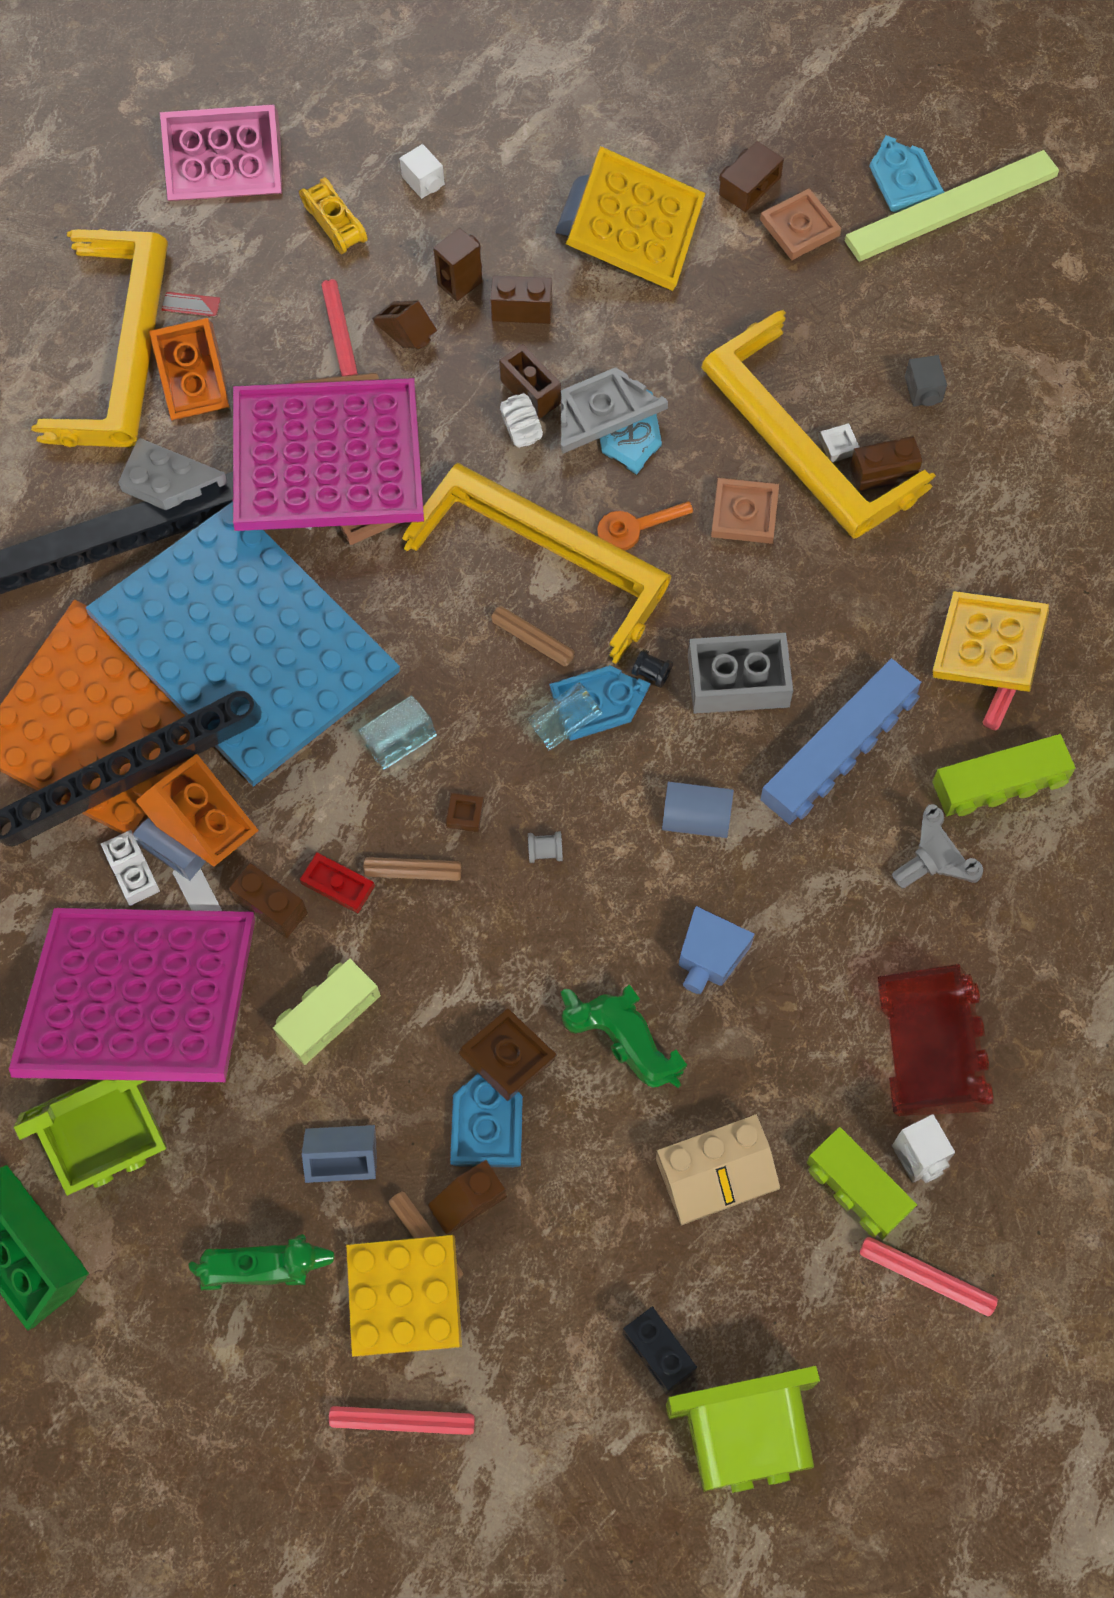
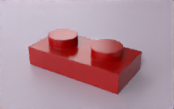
(337, 883)

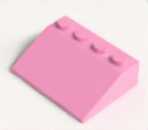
(221, 152)

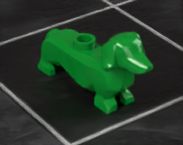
(627, 1031)
(261, 1264)

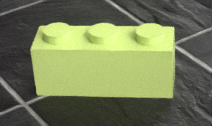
(326, 1010)

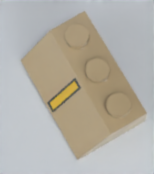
(718, 1169)

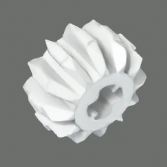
(521, 420)

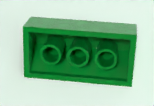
(35, 1261)

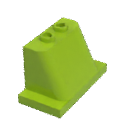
(94, 1131)
(749, 1429)

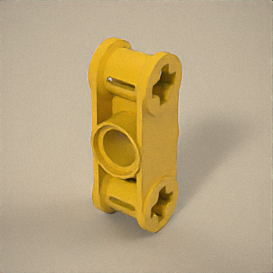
(333, 215)

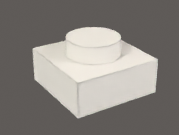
(838, 442)

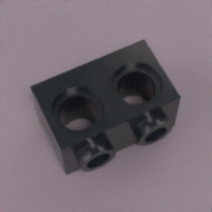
(659, 1350)

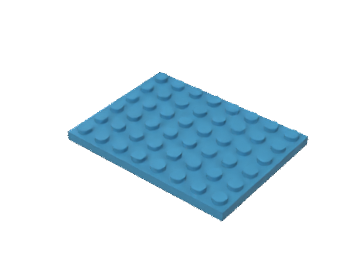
(243, 616)

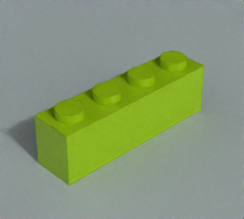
(1003, 775)

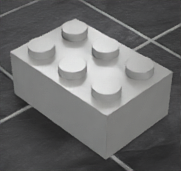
(740, 673)

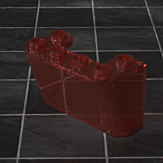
(935, 1042)

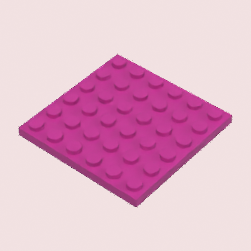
(326, 454)
(135, 996)

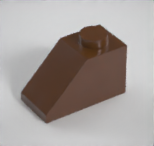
(406, 324)
(467, 1197)

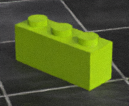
(860, 1184)

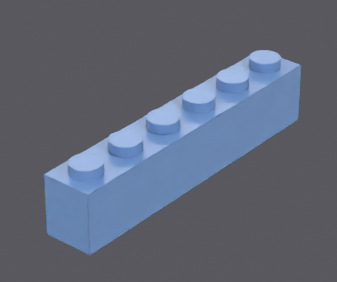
(841, 741)

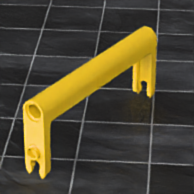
(135, 344)
(792, 444)
(554, 534)

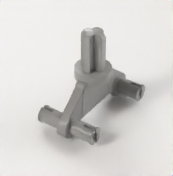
(937, 854)

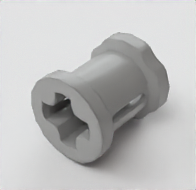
(545, 847)

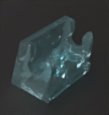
(564, 715)
(398, 732)

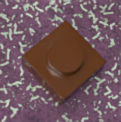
(464, 812)

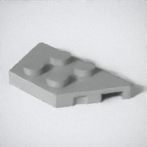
(604, 406)
(165, 476)

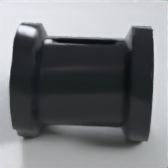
(652, 668)

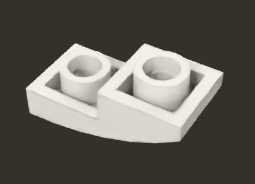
(130, 867)

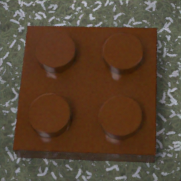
(507, 1054)

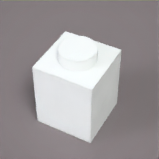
(422, 171)

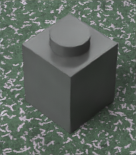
(925, 380)

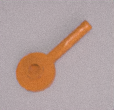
(624, 529)

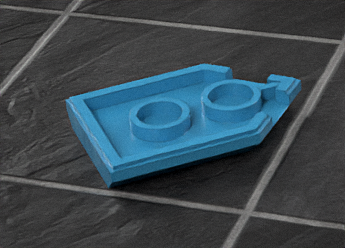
(612, 691)
(485, 1126)

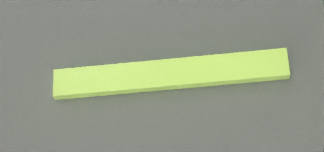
(951, 205)

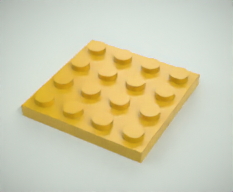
(636, 218)

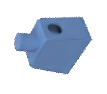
(712, 950)

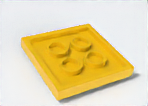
(991, 641)
(403, 1296)

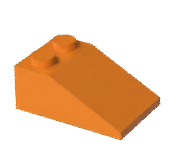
(190, 368)
(197, 811)

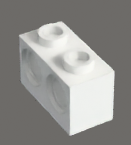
(923, 1150)

